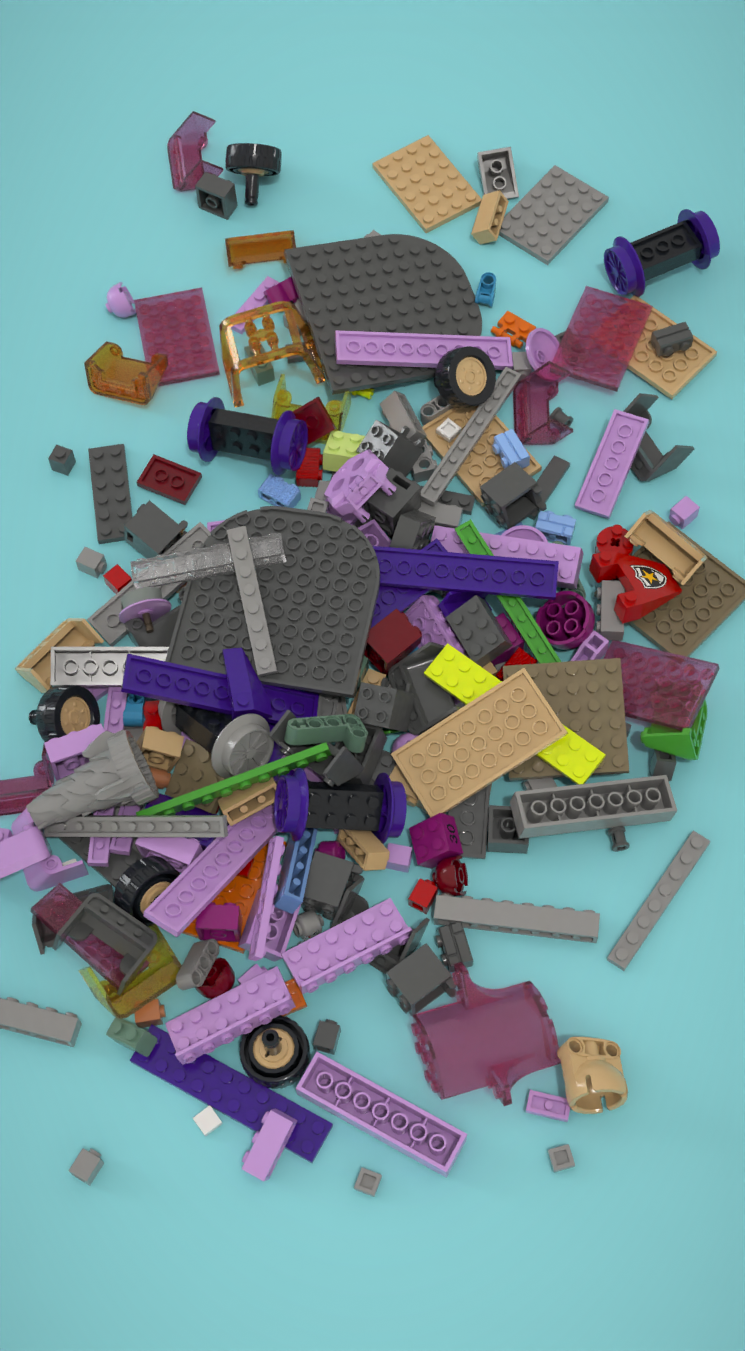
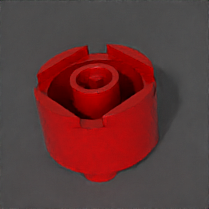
(613, 539)

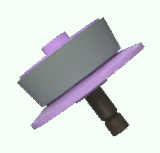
(144, 604)

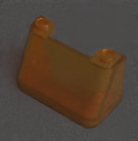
(123, 377)

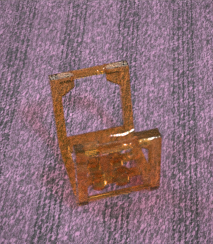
(229, 353)

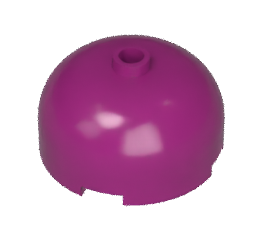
(568, 626)

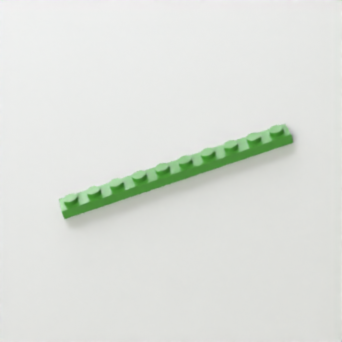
(512, 605)
(241, 781)

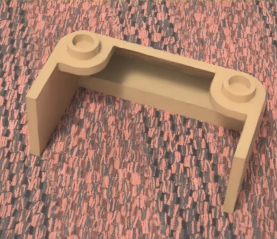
(667, 545)
(70, 633)

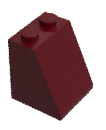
(391, 641)

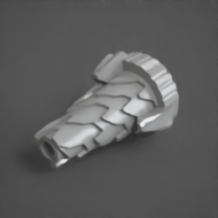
(112, 778)

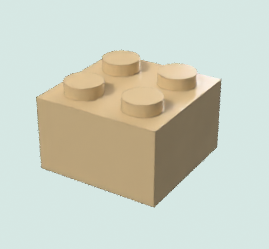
(160, 747)

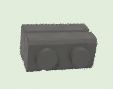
(672, 339)
(454, 946)

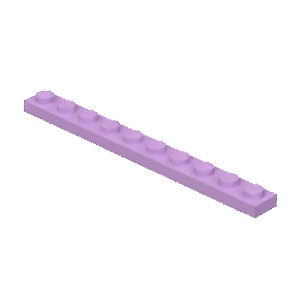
(116, 703)

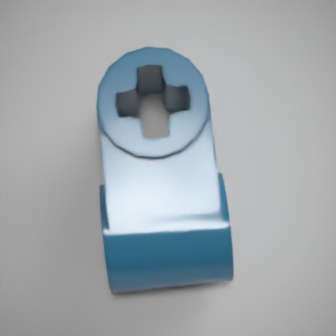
(486, 290)
(133, 714)

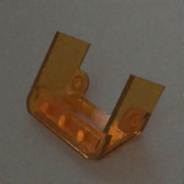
(258, 248)

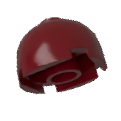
(451, 876)
(218, 981)

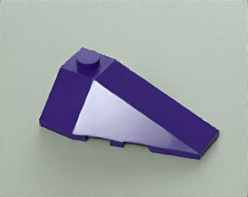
(244, 686)

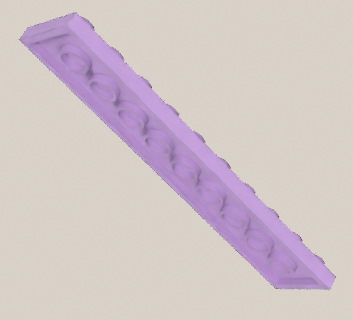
(414, 349)
(211, 872)

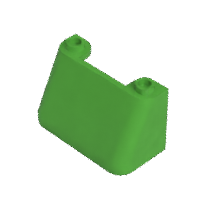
(679, 743)

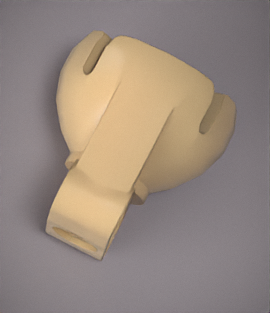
(591, 1072)

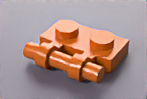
(514, 325)

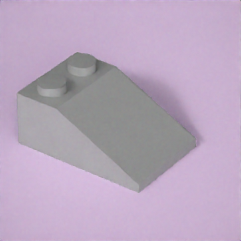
(498, 172)

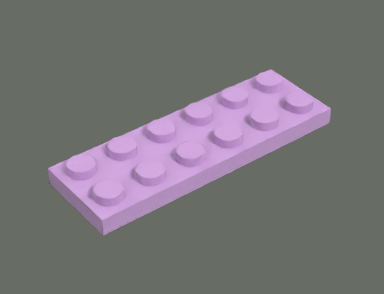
(611, 464)

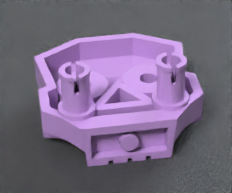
(357, 483)

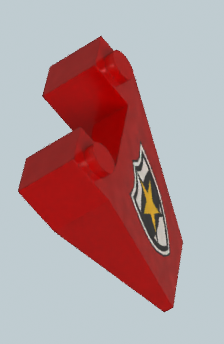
(646, 583)

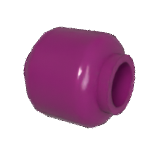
(332, 848)

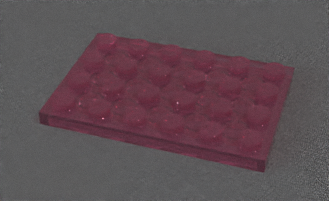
(180, 329)
(602, 338)
(662, 685)

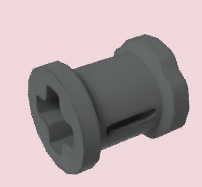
(561, 417)
(618, 838)

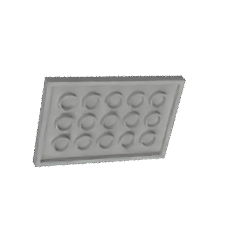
(551, 214)

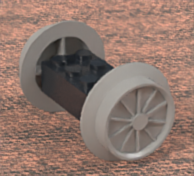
(234, 744)

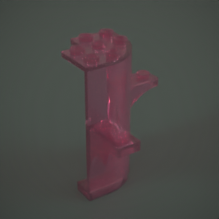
(485, 1038)

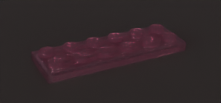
(56, 910)

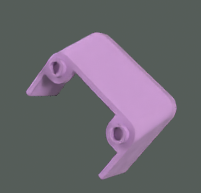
(23, 850)
(50, 870)

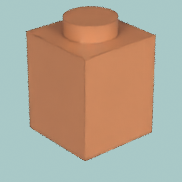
(150, 1014)

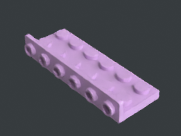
(433, 625)
(346, 946)
(230, 1015)

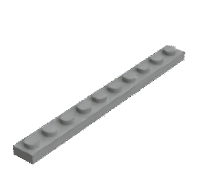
(469, 437)
(140, 826)

